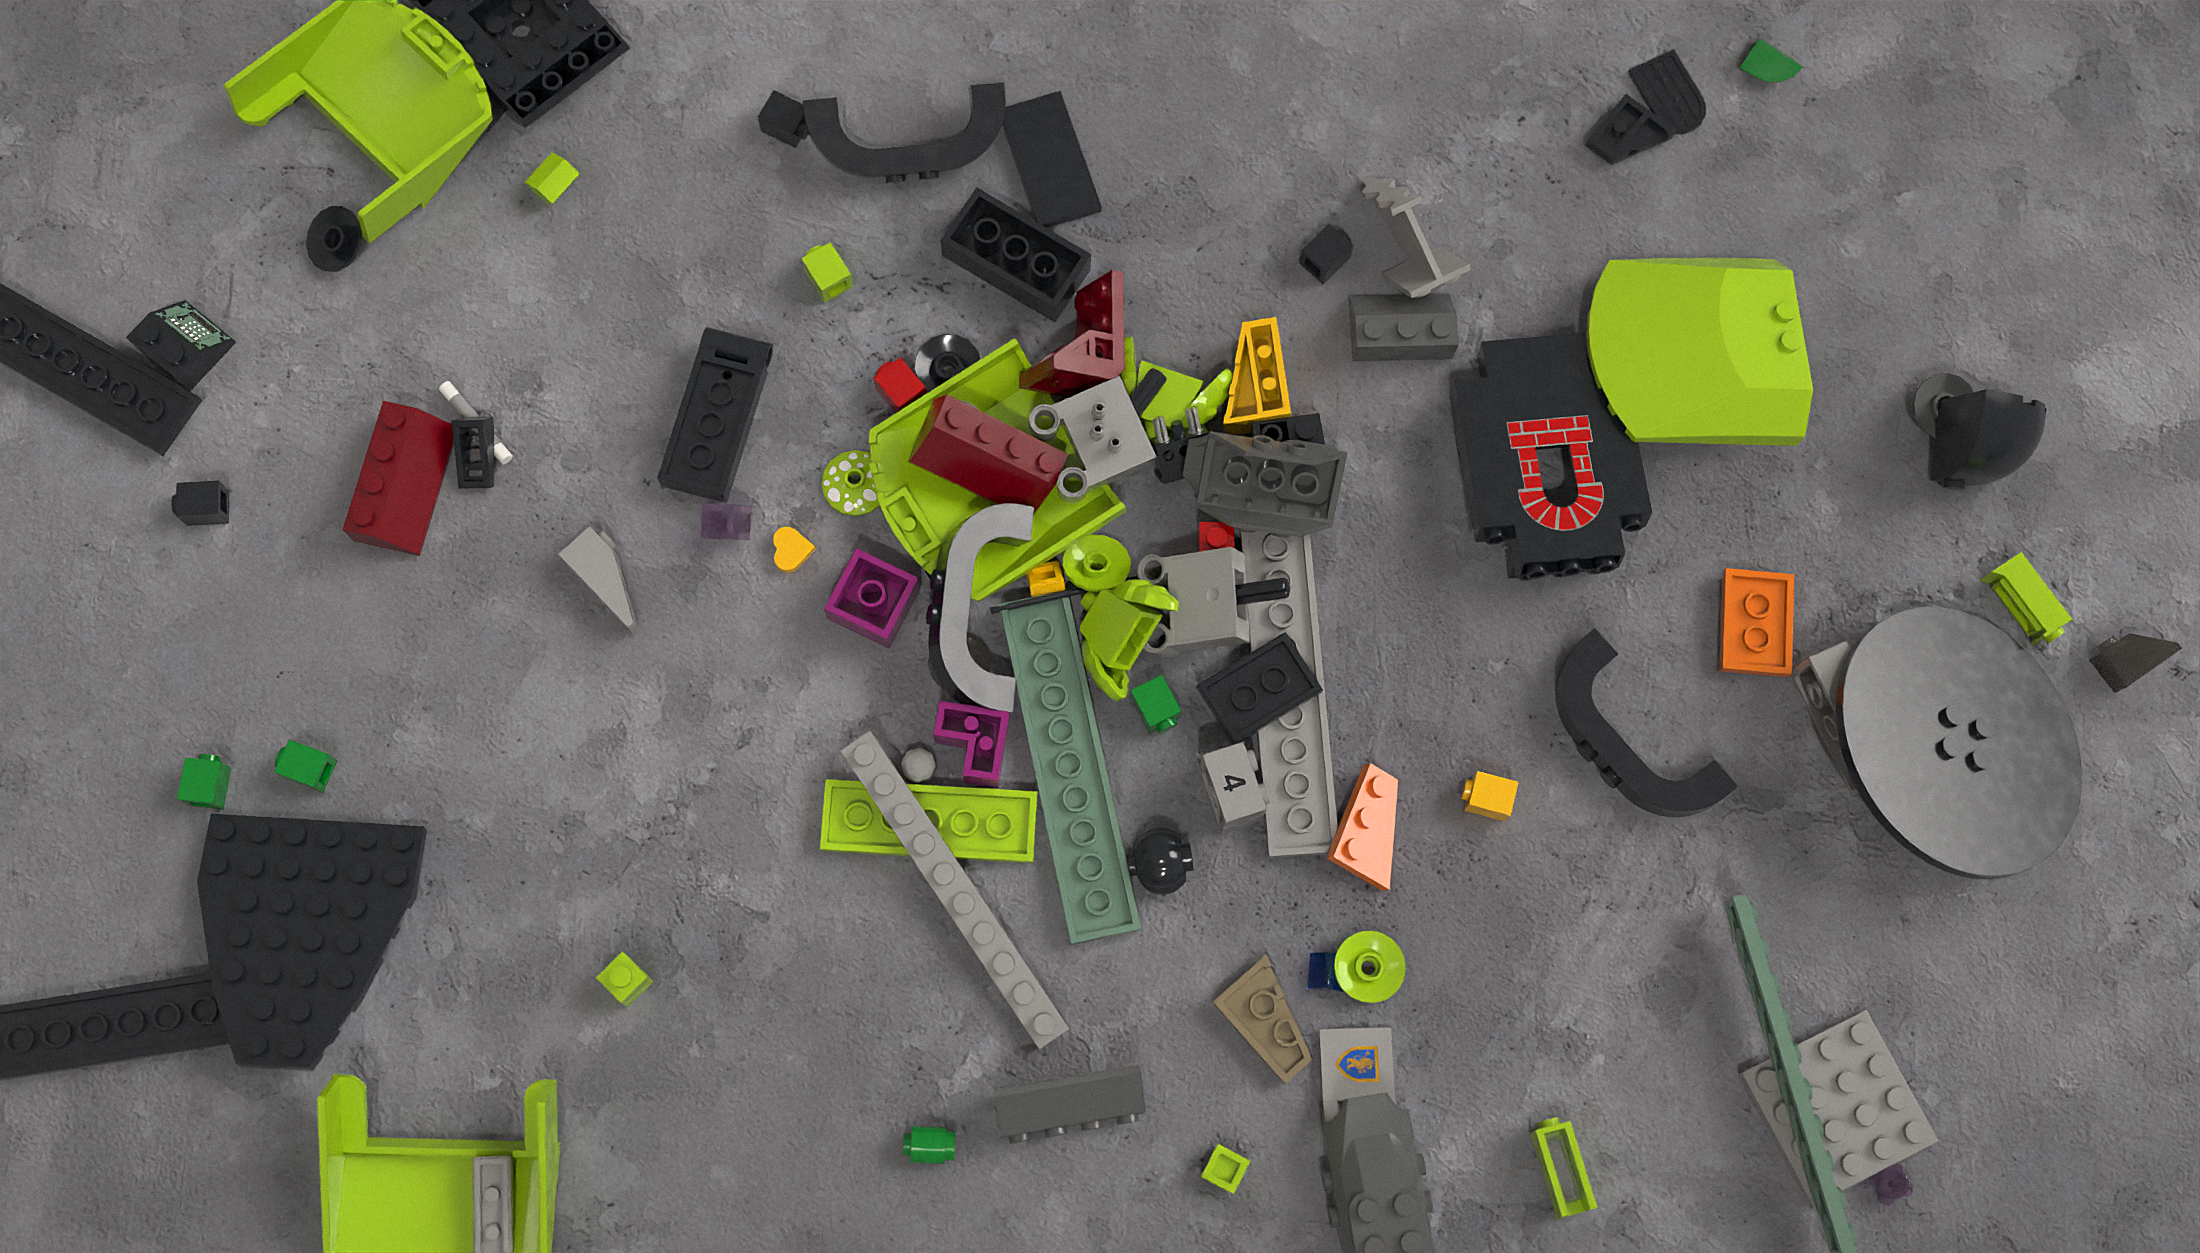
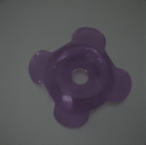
(1901, 1185)

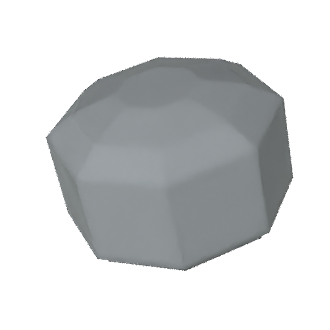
(918, 766)

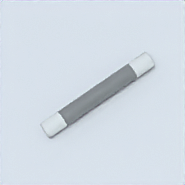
(466, 410)

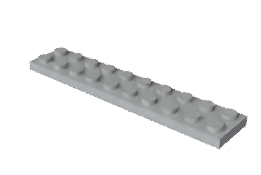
(1296, 746)

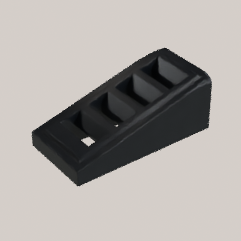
(486, 451)

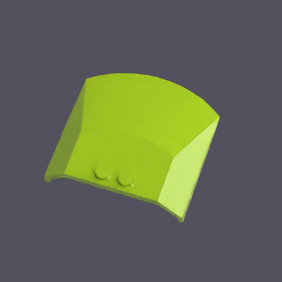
(1701, 350)
(927, 508)

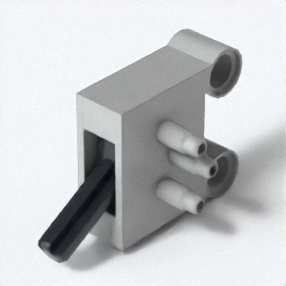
(1102, 432)

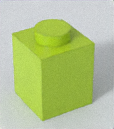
(827, 271)
(624, 979)

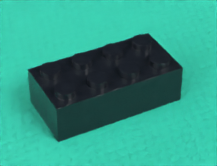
(1015, 254)

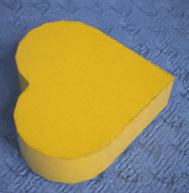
(791, 549)

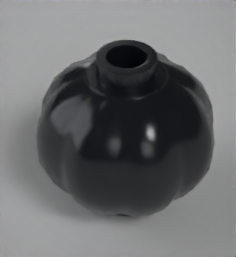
(1160, 861)

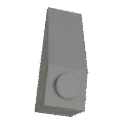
(599, 569)

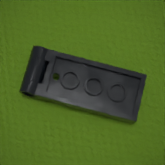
(715, 415)

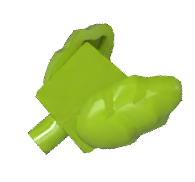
(1176, 394)
(1118, 630)

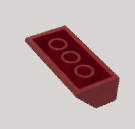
(985, 455)
(400, 479)

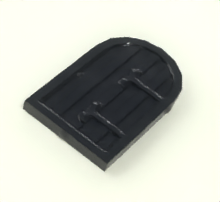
(1670, 92)

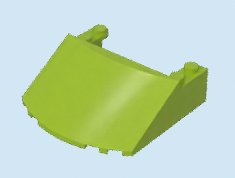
(387, 84)
(419, 1190)

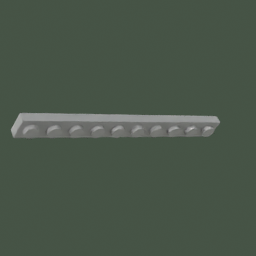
(955, 890)

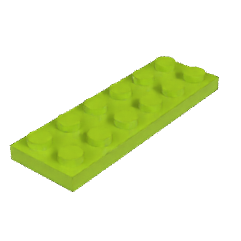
(971, 821)

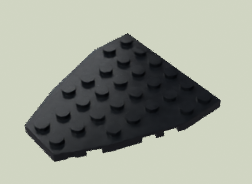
(299, 926)

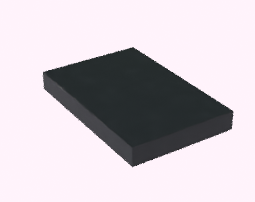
(1259, 689)

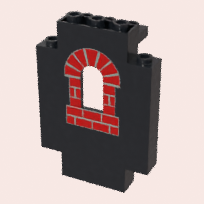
(1534, 399)

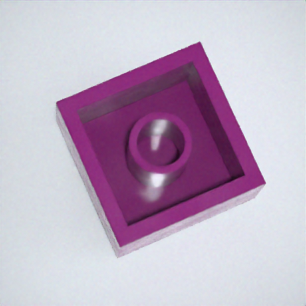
(872, 598)

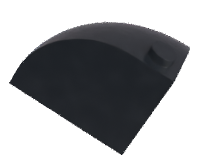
(1984, 437)

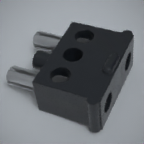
(1171, 463)

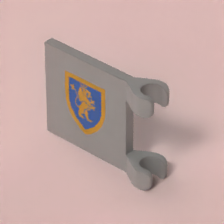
(1354, 1065)

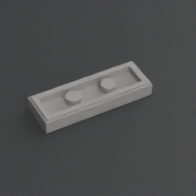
(493, 1204)

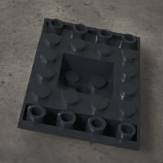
(533, 72)

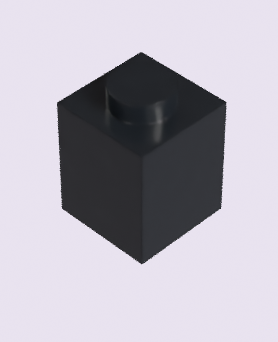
(783, 119)
(1326, 253)
(201, 503)

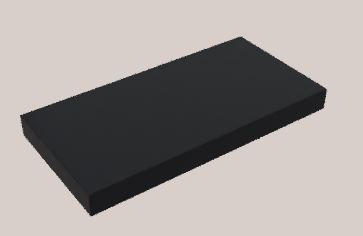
(1050, 160)

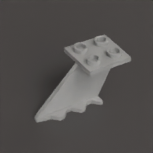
(1424, 266)

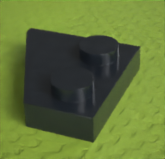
(1628, 131)

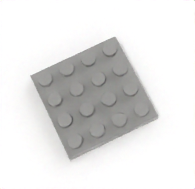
(1857, 1094)

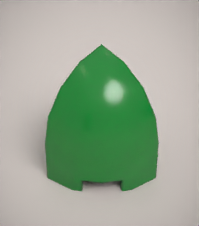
(1769, 63)

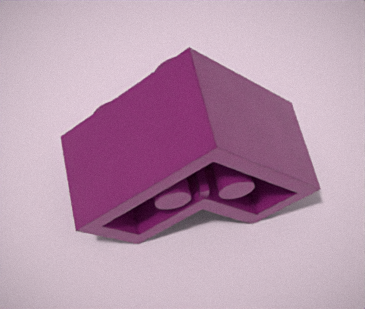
(981, 732)

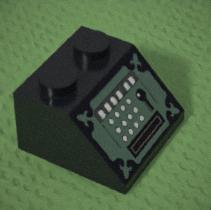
(181, 342)

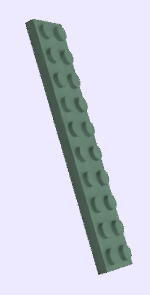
(1070, 771)

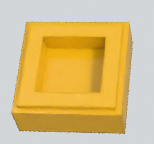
(1045, 579)

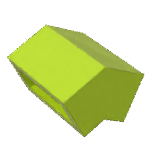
(551, 178)

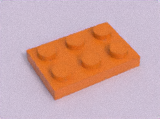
(1756, 622)

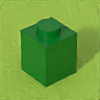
(1156, 705)
(304, 765)
(204, 782)

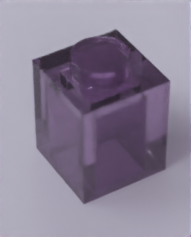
(725, 521)

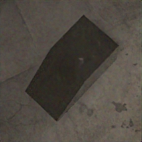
(2130, 658)

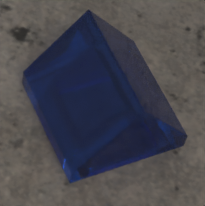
(1322, 972)

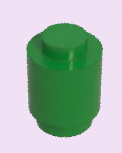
(929, 1145)

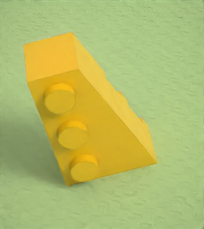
(1258, 379)

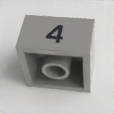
(1233, 787)

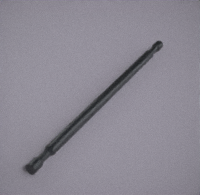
(1045, 598)

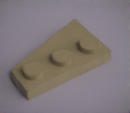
(1264, 1021)

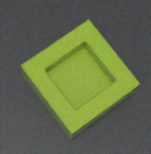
(1225, 1169)

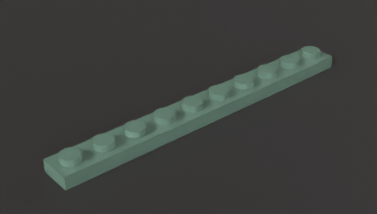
(1794, 1088)

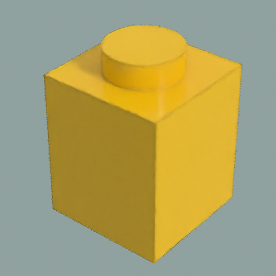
(1489, 795)

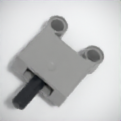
(1210, 597)

